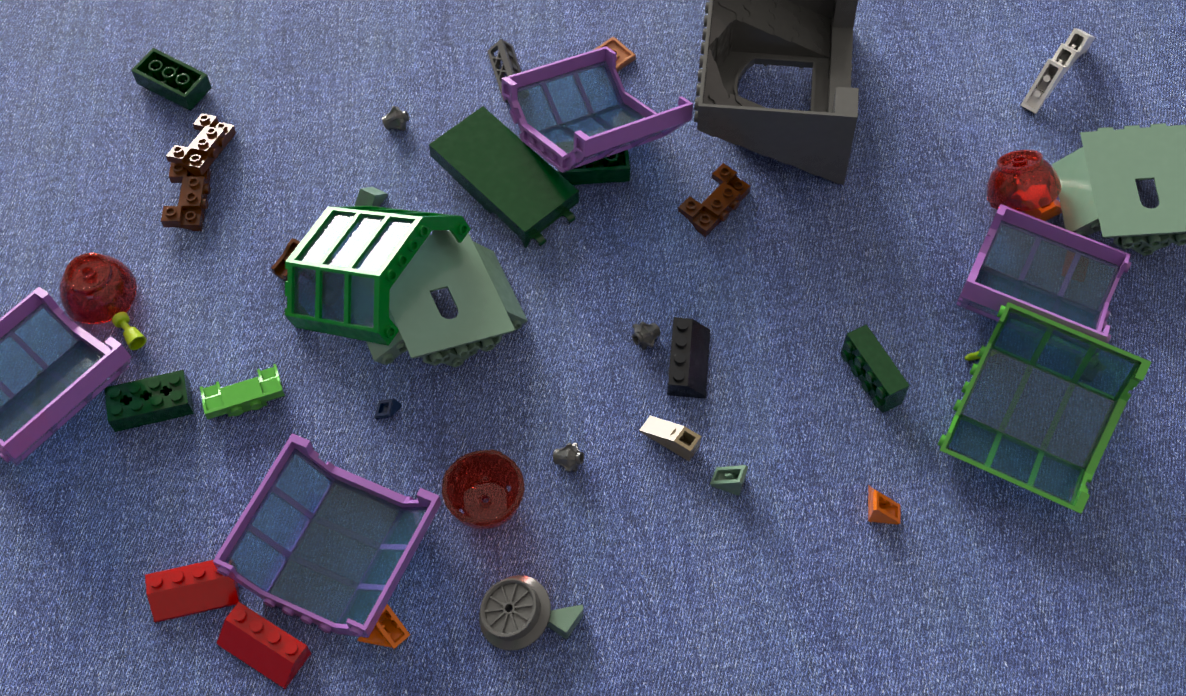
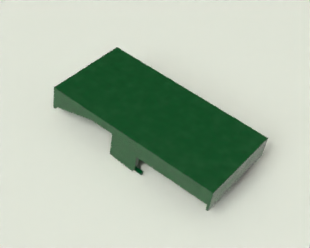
(505, 175)

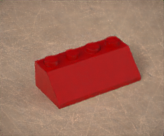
(189, 591)
(262, 645)

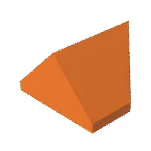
(882, 509)
(387, 631)

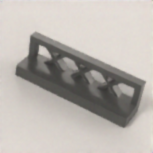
(510, 63)

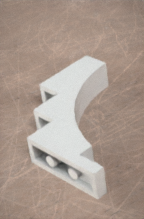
(1055, 68)

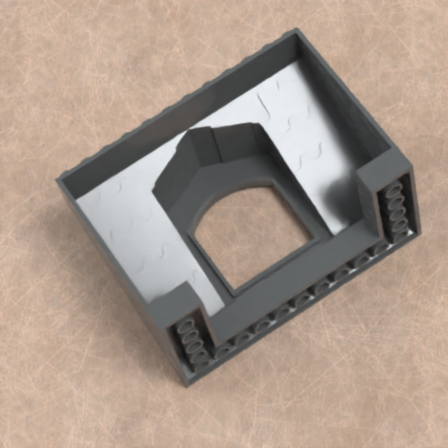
(781, 34)

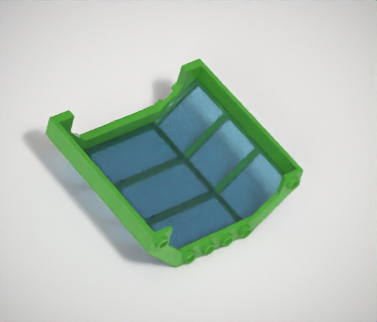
(1042, 405)

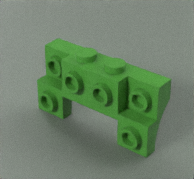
(243, 395)

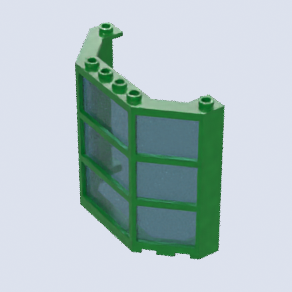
(349, 263)

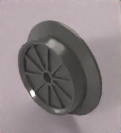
(514, 612)

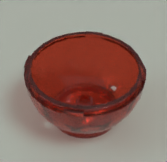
(1023, 181)
(109, 284)
(479, 477)

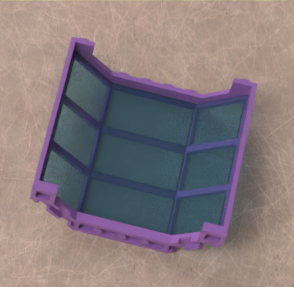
(581, 111)
(1044, 273)
(48, 372)
(324, 541)

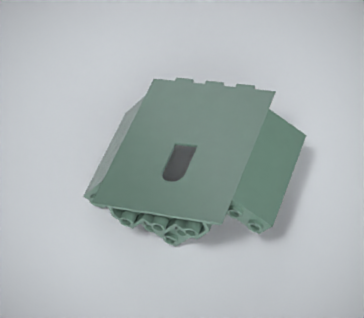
(1103, 193)
(478, 289)

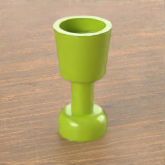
(132, 336)

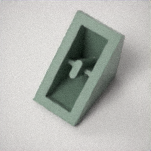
(370, 197)
(729, 478)
(565, 619)

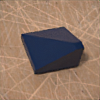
(387, 408)

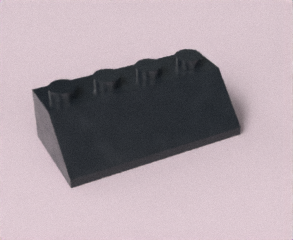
(688, 359)

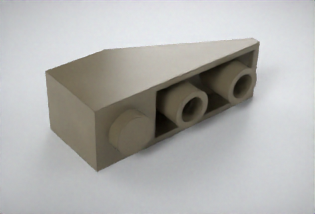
(672, 436)

